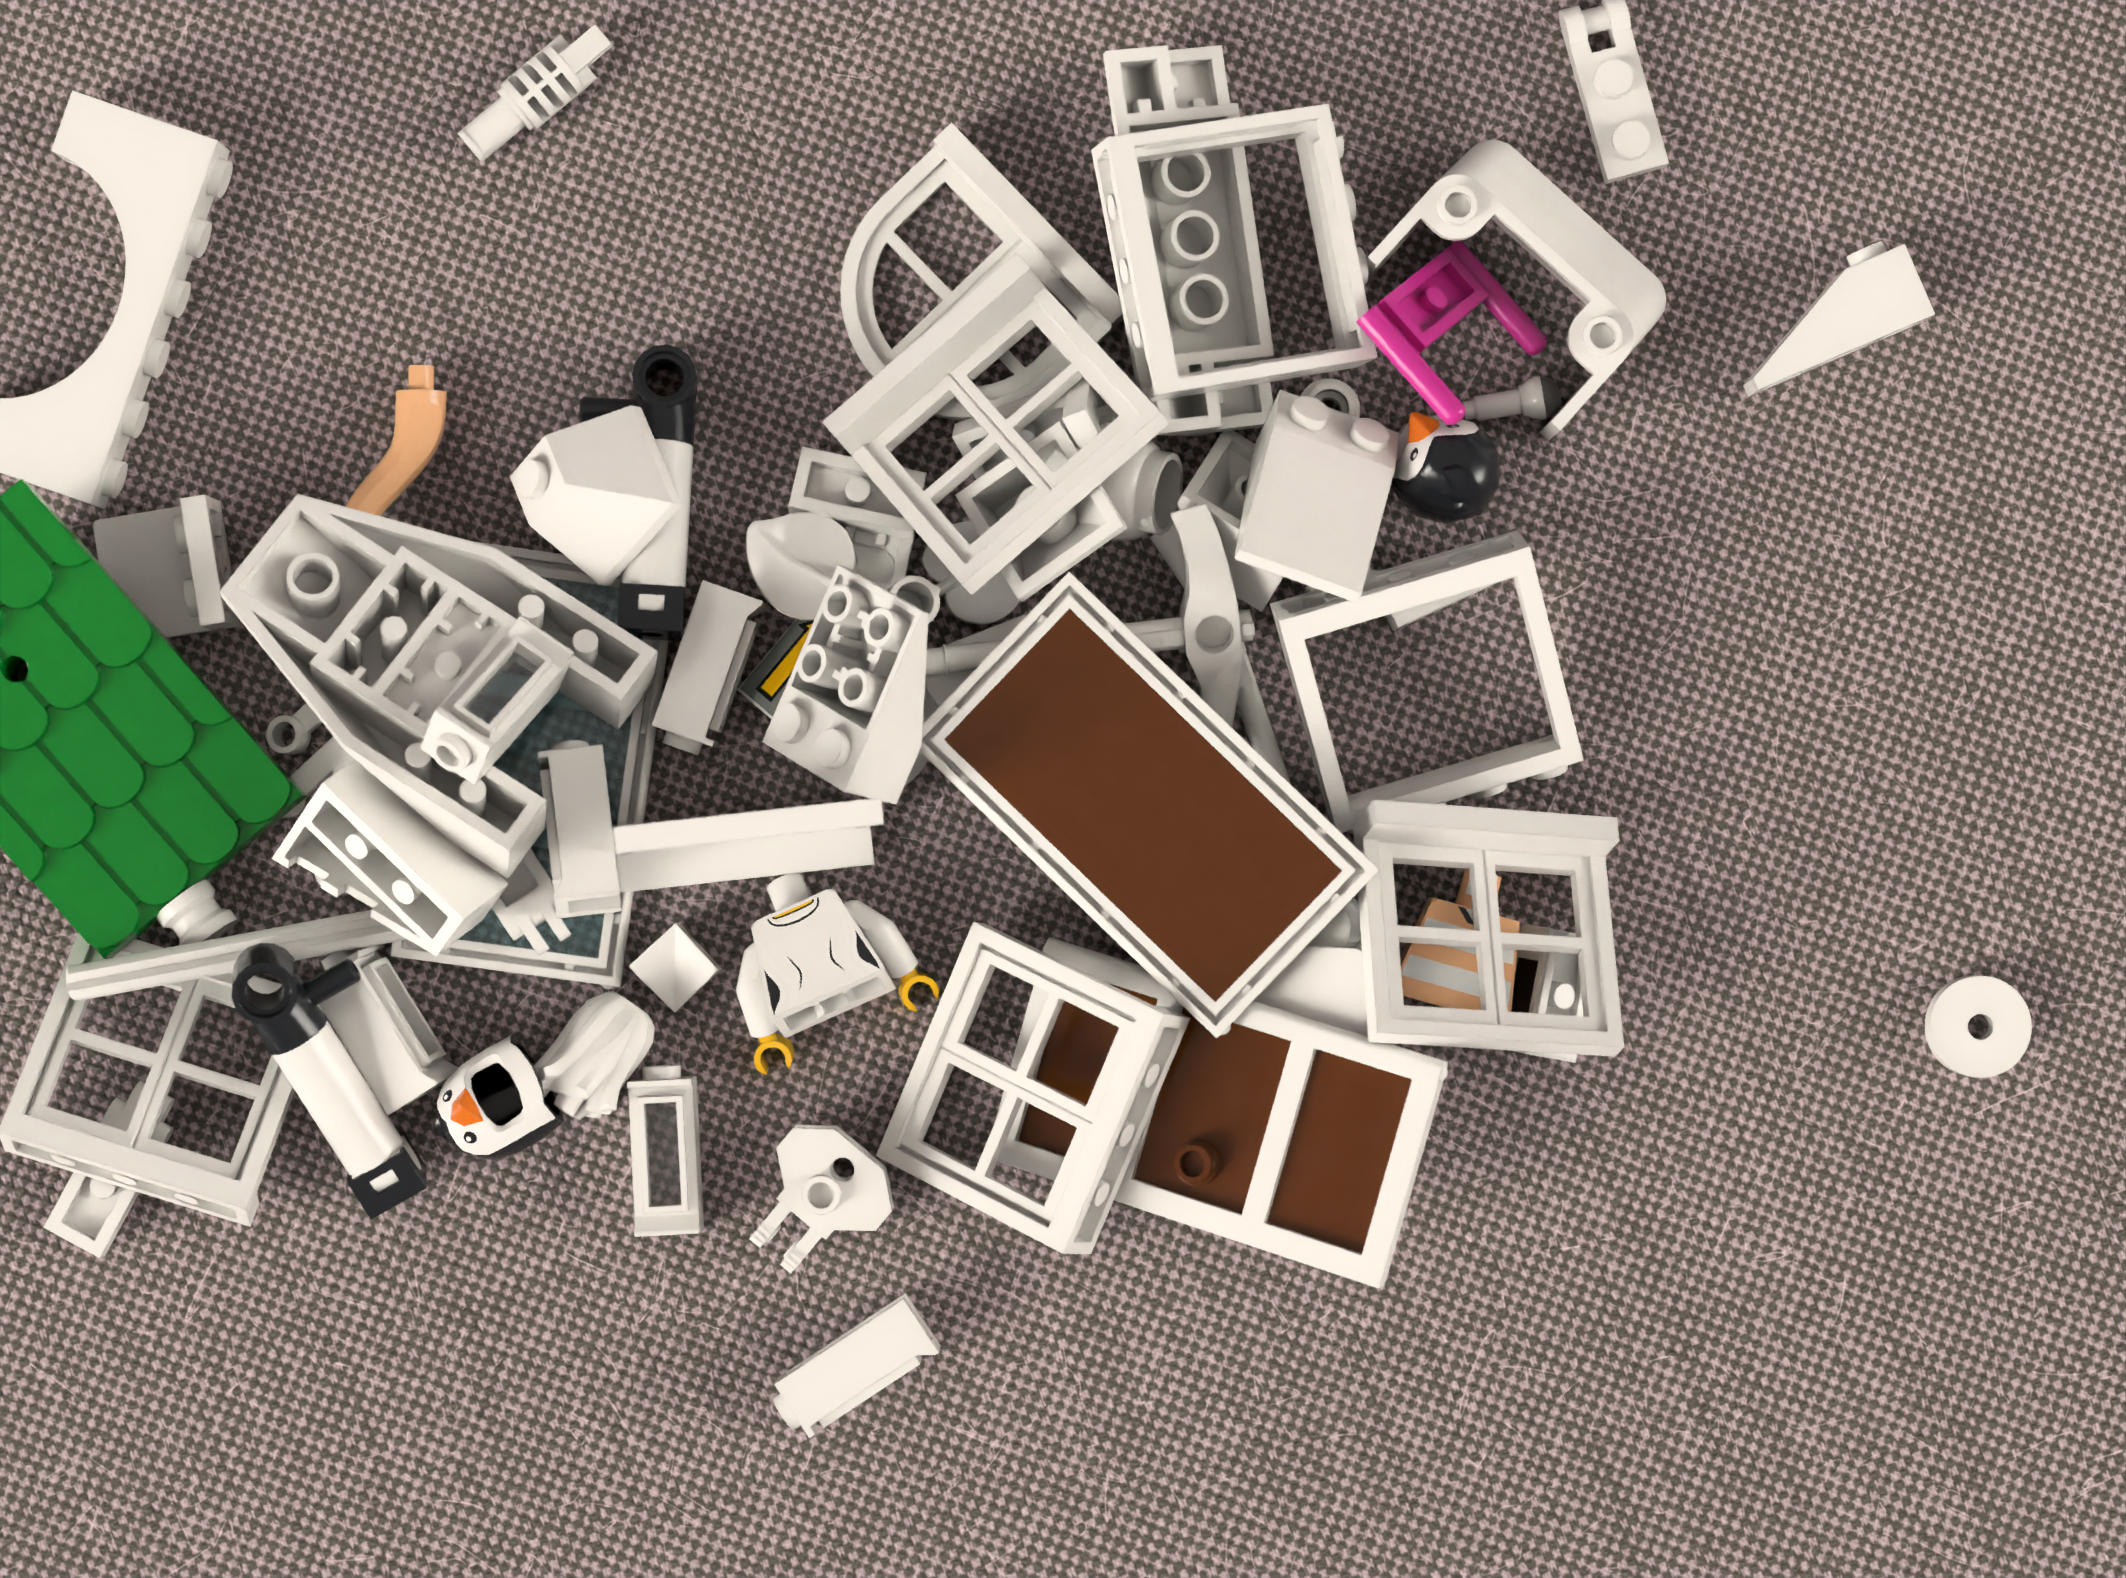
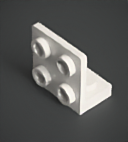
(171, 564)

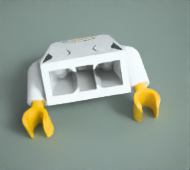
(817, 963)

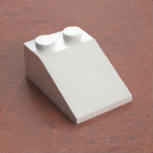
(1316, 495)

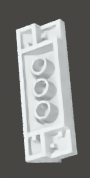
(1199, 231)

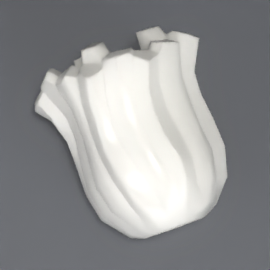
(596, 1055)

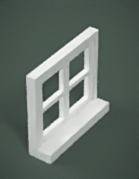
(943, 367)
(1487, 843)
(746, 845)
(1105, 1125)
(131, 1156)

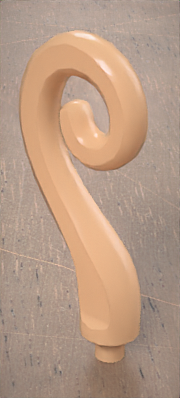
(417, 434)

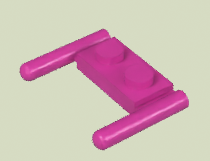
(1433, 304)

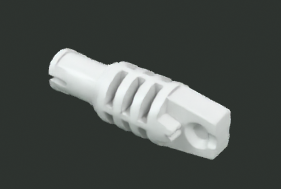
(536, 91)

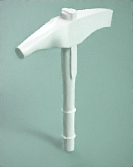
(1207, 625)

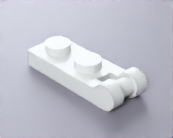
(1613, 91)

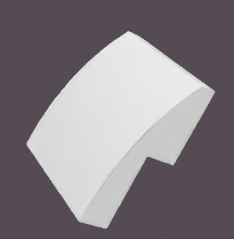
(843, 491)

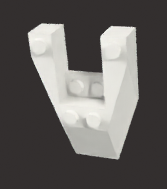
(389, 623)

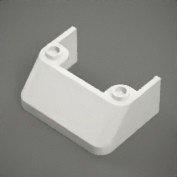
(1503, 186)

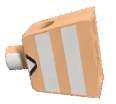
(1450, 973)

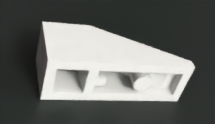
(1857, 308)

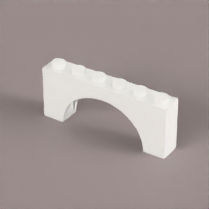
(162, 193)

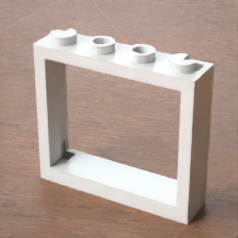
(1136, 267)
(1409, 587)

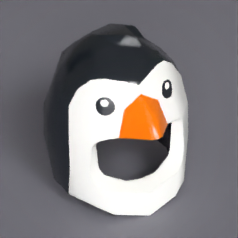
(1445, 469)
(496, 1103)

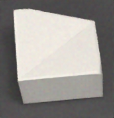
(675, 967)

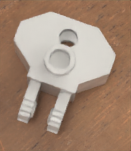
(820, 1194)

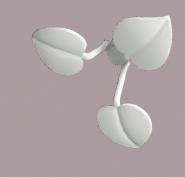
(798, 555)

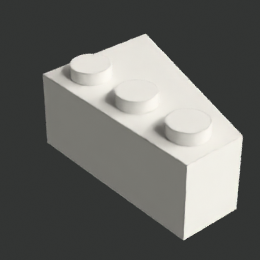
(391, 859)

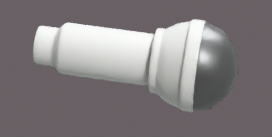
(1534, 398)

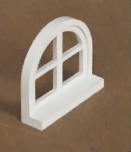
(1014, 222)

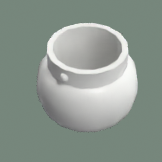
(1146, 491)

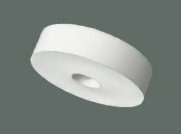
(2007, 1030)

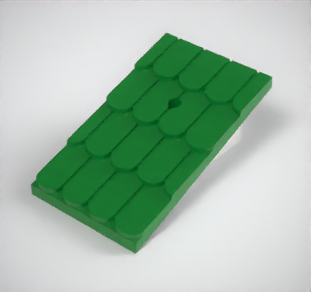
(112, 747)

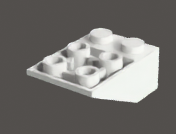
(857, 691)

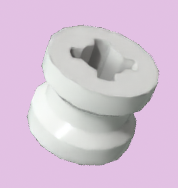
(196, 915)

